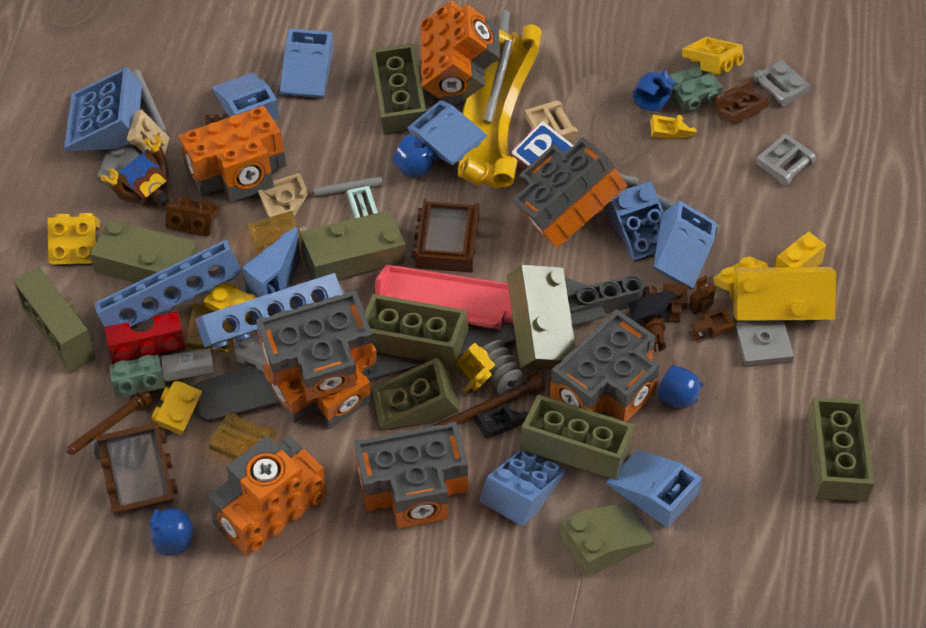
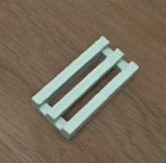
(358, 191)

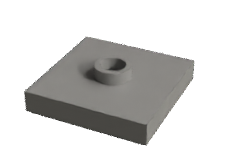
(763, 342)
(187, 364)

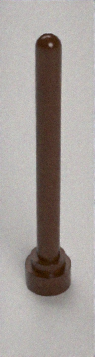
(533, 385)
(137, 402)

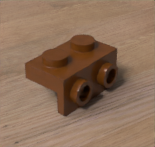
(740, 103)
(191, 215)

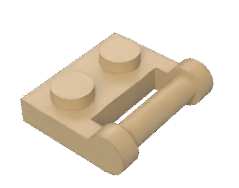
(543, 113)
(144, 127)

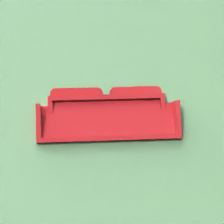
(484, 300)

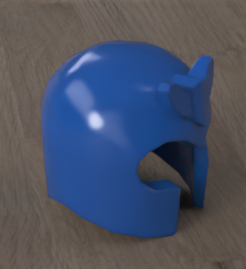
(653, 90)
(414, 160)
(679, 388)
(171, 531)

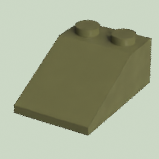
(416, 396)
(603, 536)

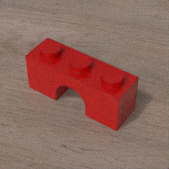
(130, 345)

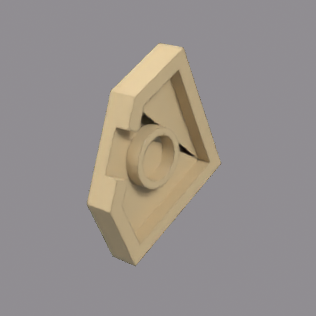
(285, 195)

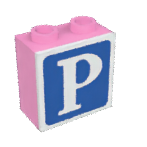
(536, 143)

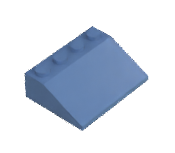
(103, 112)

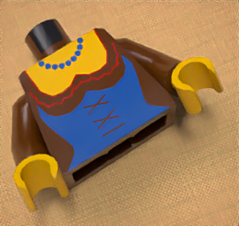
(143, 177)

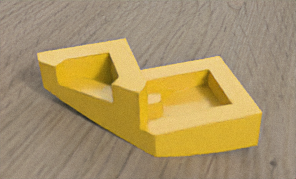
(670, 128)

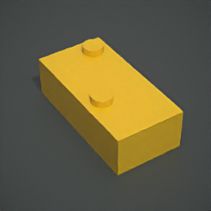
(784, 293)

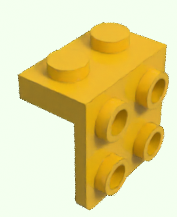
(71, 238)

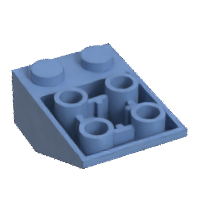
(306, 63)
(245, 94)
(447, 132)
(636, 219)
(683, 243)
(274, 266)
(657, 485)
(521, 486)

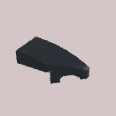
(651, 306)
(499, 420)

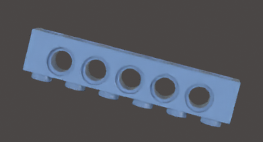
(174, 276)
(211, 324)

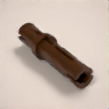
(656, 325)

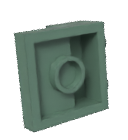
(694, 88)
(136, 376)

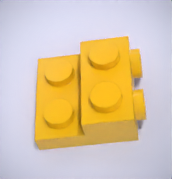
(714, 55)

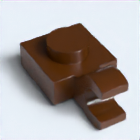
(703, 297)
(680, 303)
(713, 322)

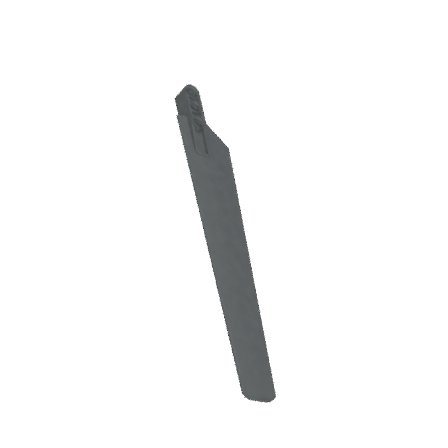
(247, 389)

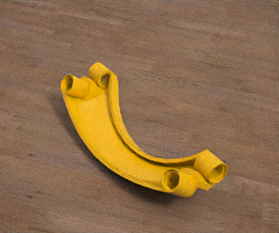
(491, 160)

